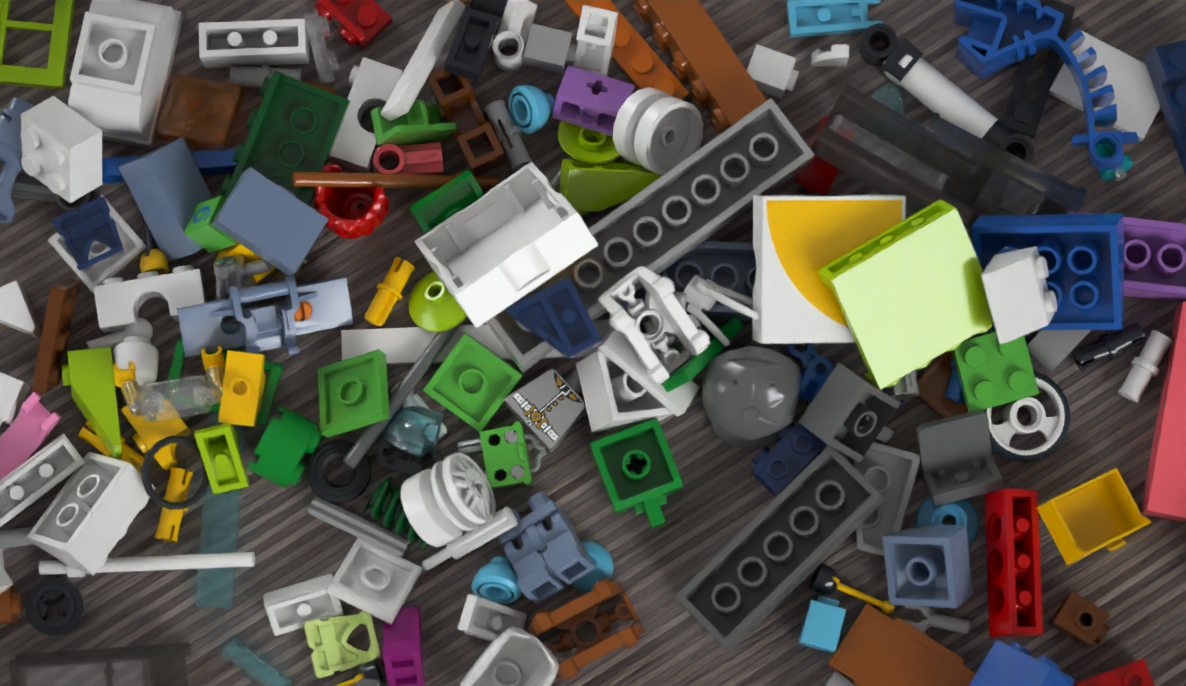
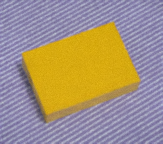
(1092, 517)

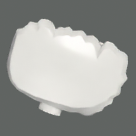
(514, 661)

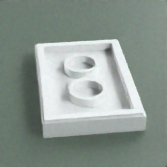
(1131, 84)

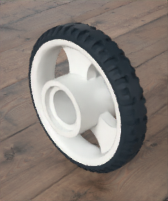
(1053, 428)

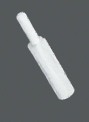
(472, 539)

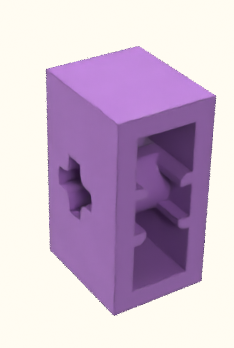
(590, 99)

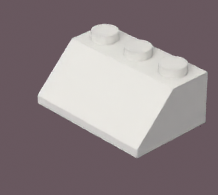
(91, 513)

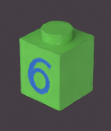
(200, 227)

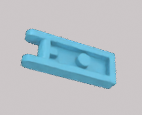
(828, 17)

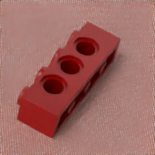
(1013, 564)

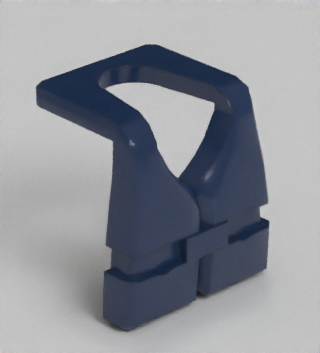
(86, 226)

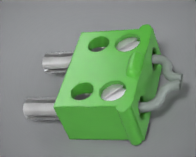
(508, 456)

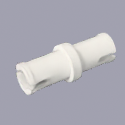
(1145, 366)

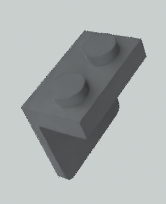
(957, 458)

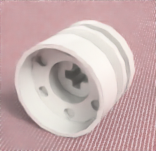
(448, 499)

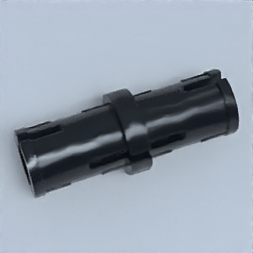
(1109, 346)

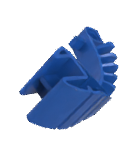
(1017, 28)

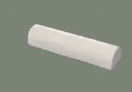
(37, 476)

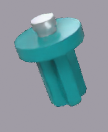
(1107, 151)

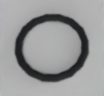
(147, 484)

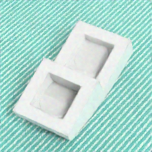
(596, 40)

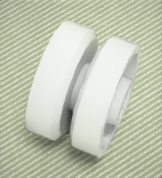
(657, 130)

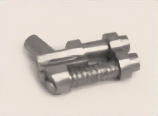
(233, 272)

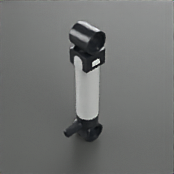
(935, 91)

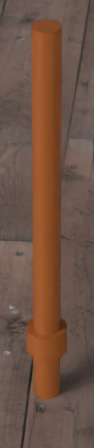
(368, 180)

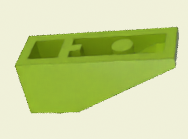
(601, 185)
(94, 393)

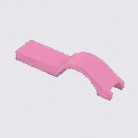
(25, 434)

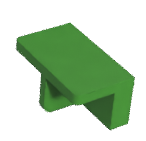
(418, 125)

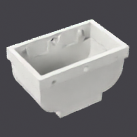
(124, 68)

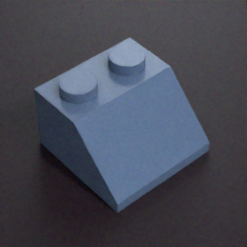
(928, 566)

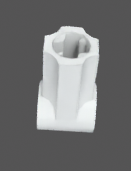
(514, 32)

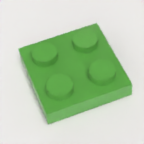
(994, 371)
(472, 382)
(353, 393)

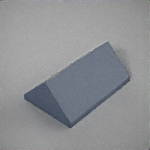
(167, 191)

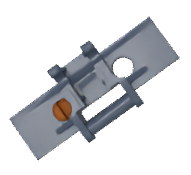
(270, 326)

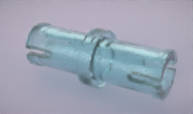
(254, 665)

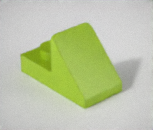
(222, 457)

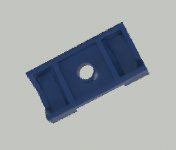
(1168, 75)

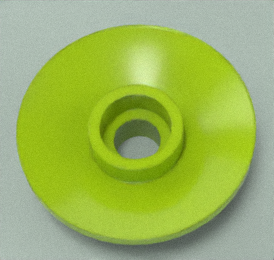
(586, 144)
(433, 312)

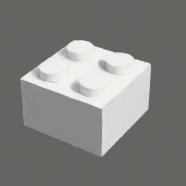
(61, 149)
(614, 396)

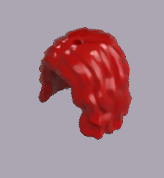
(342, 206)

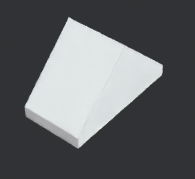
(16, 310)

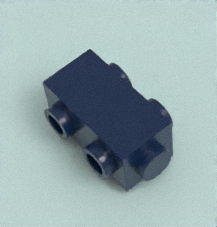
(787, 459)

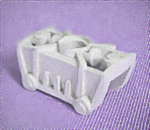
(668, 316)

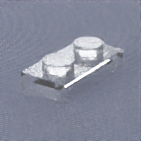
(325, 60)

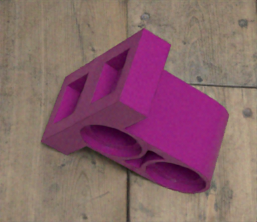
(404, 648)

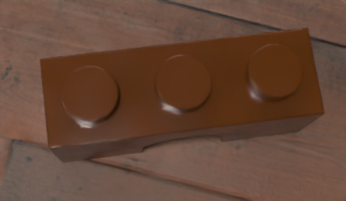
(473, 133)

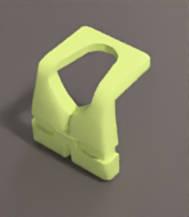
(330, 645)

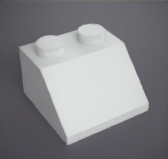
(1018, 293)

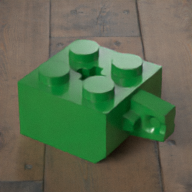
(642, 491)

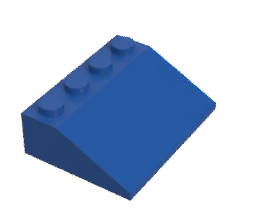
(1081, 257)

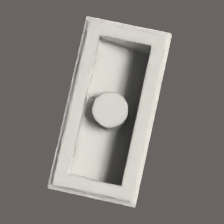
(300, 603)

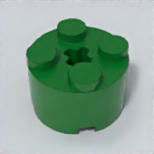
(284, 448)

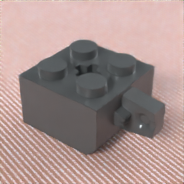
(850, 413)

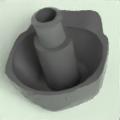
(750, 395)

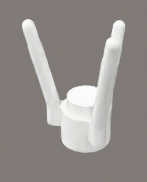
(705, 293)

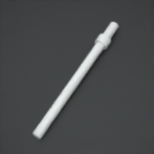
(152, 563)

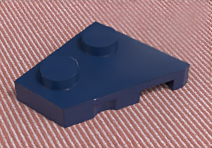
(558, 318)

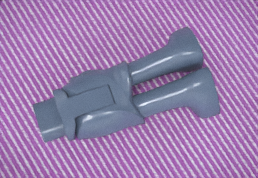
(10, 154)

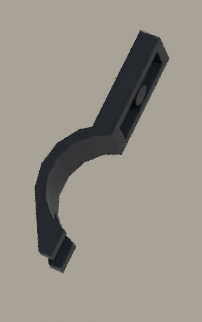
(474, 38)

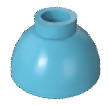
(530, 107)
(603, 564)
(497, 582)

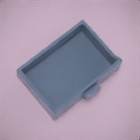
(269, 221)

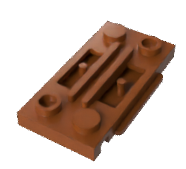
(895, 654)

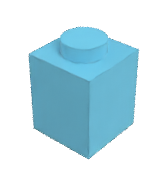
(822, 624)

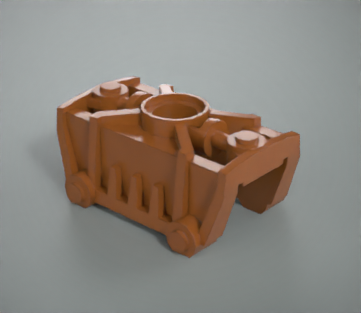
(583, 610)

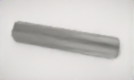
(357, 526)

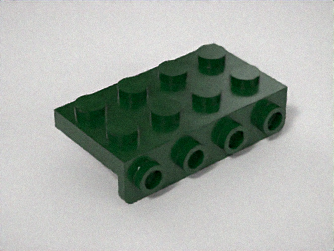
(289, 133)

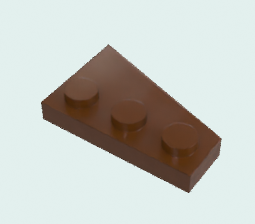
(55, 335)

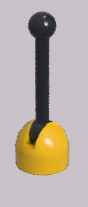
(152, 258)

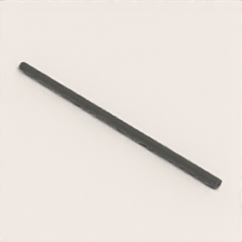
(411, 379)

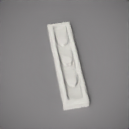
(423, 60)

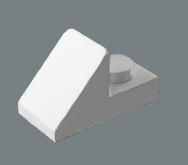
(488, 619)

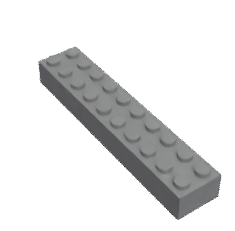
(673, 216)

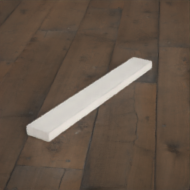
(406, 345)

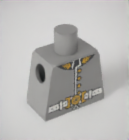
(548, 406)

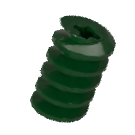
(389, 503)

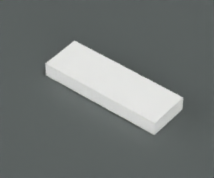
(621, 352)

